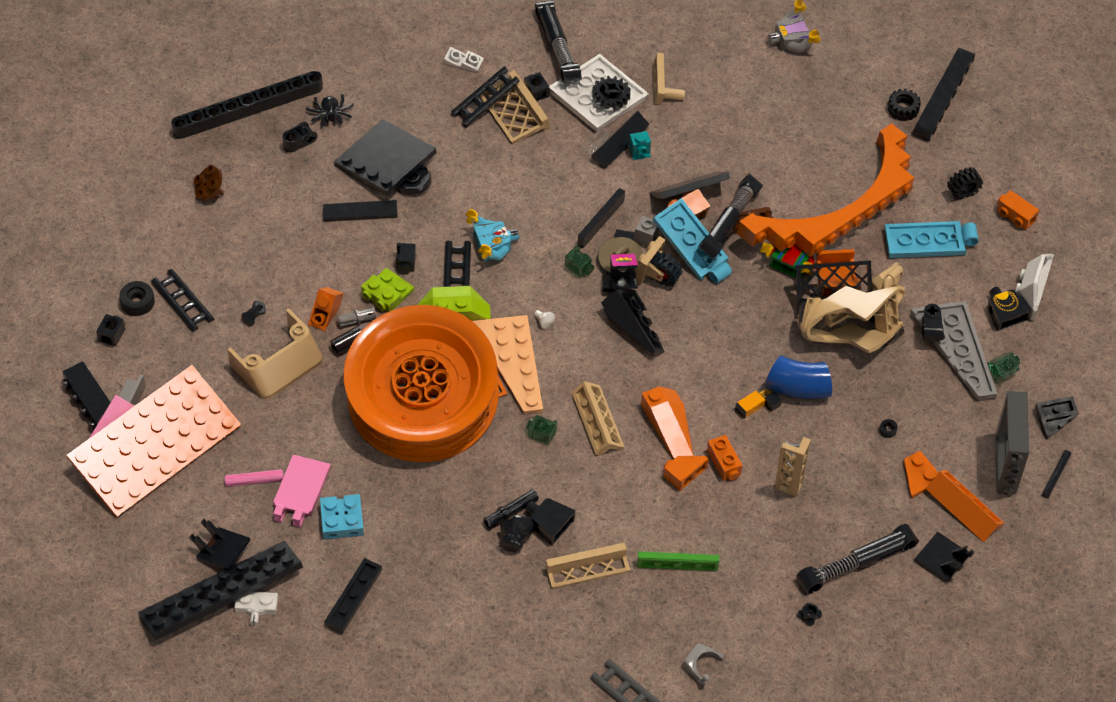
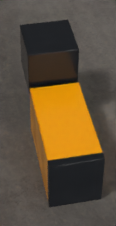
(756, 401)

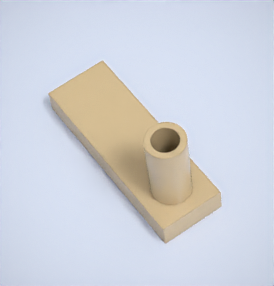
(660, 91)

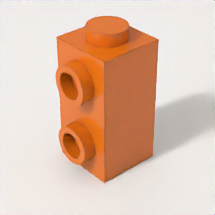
(1017, 210)
(724, 458)

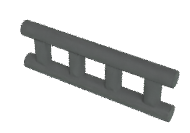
(628, 682)

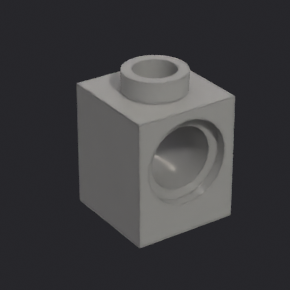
(646, 231)

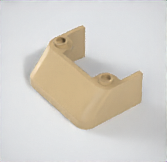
(283, 367)

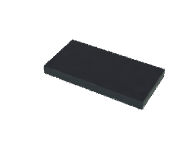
(689, 185)

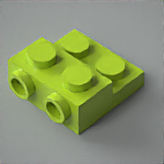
(386, 290)

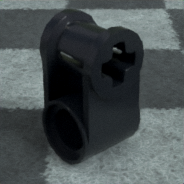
(298, 137)
(932, 323)

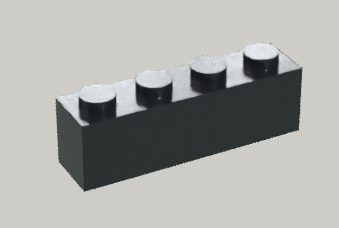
(86, 392)

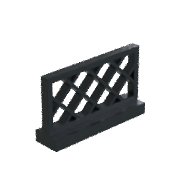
(833, 272)

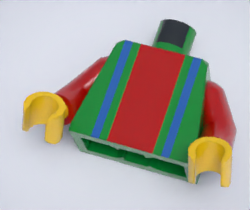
(787, 259)

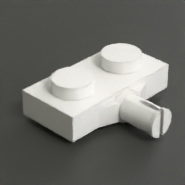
(257, 604)

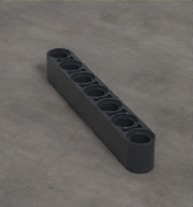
(943, 93)

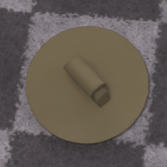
(618, 246)

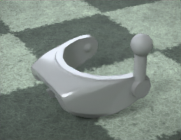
(691, 660)

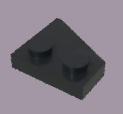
(1056, 414)

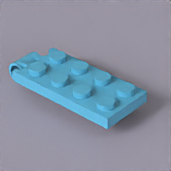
(685, 234)
(929, 239)

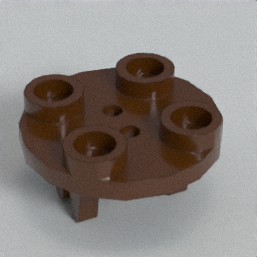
(208, 183)

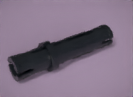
(510, 509)

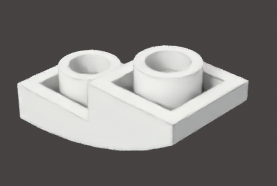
(468, 61)

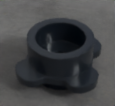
(809, 608)

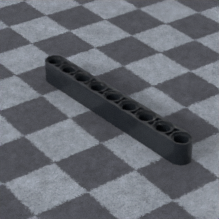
(247, 104)

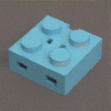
(341, 517)

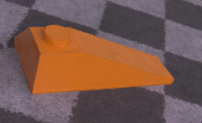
(669, 419)

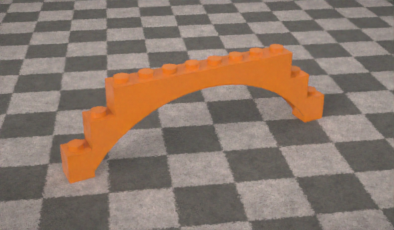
(817, 232)

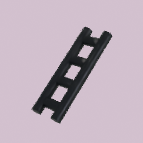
(487, 86)
(449, 264)
(181, 310)

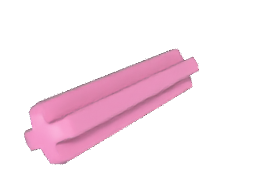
(254, 478)

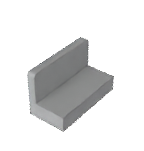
(133, 390)

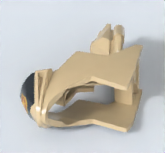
(852, 303)

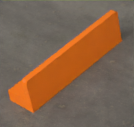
(964, 505)

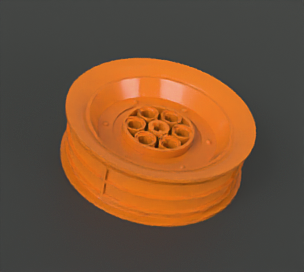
(418, 339)

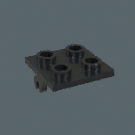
(222, 548)
(943, 556)

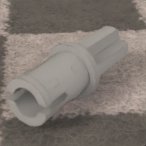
(356, 317)

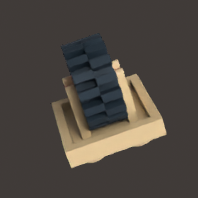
(658, 265)

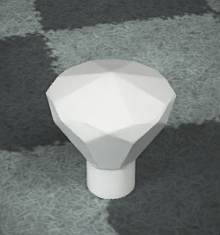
(545, 319)

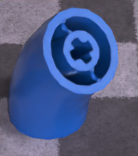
(800, 379)

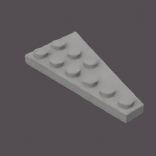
(962, 348)

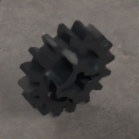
(611, 92)

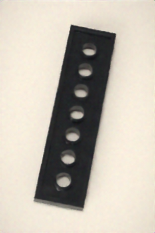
(215, 599)

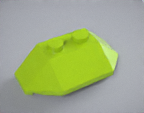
(459, 299)

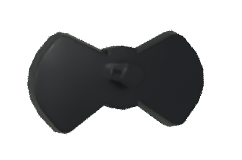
(257, 308)

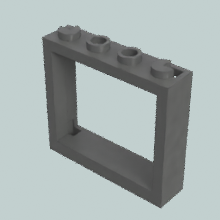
(1012, 438)

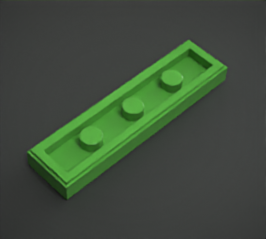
(678, 561)

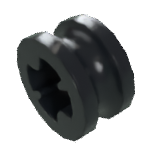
(893, 426)

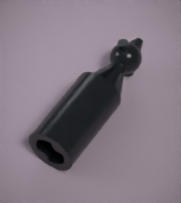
(344, 341)

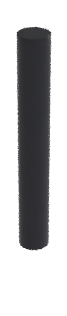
(1056, 474)

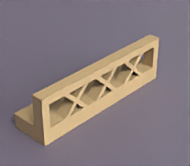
(594, 418)
(795, 471)
(585, 559)

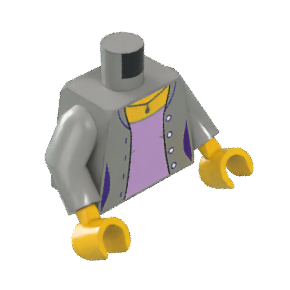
(793, 32)

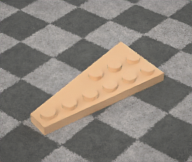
(515, 359)

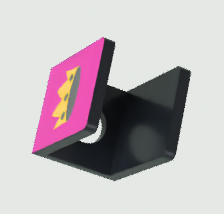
(623, 279)

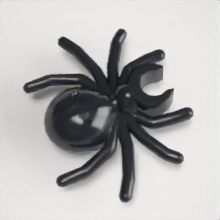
(330, 110)

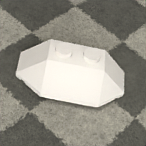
(1034, 281)

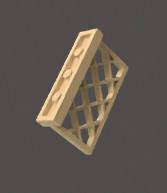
(529, 104)

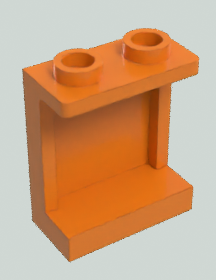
(834, 256)

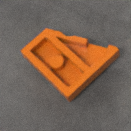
(919, 473)

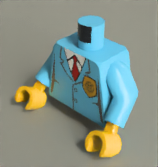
(491, 236)

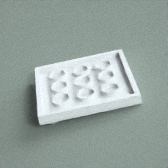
(578, 94)

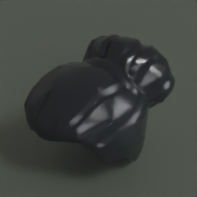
(516, 532)

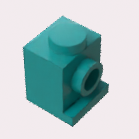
(640, 145)

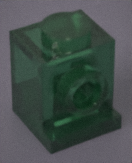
(578, 262)
(1004, 365)
(542, 429)

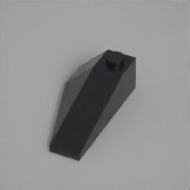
(626, 310)

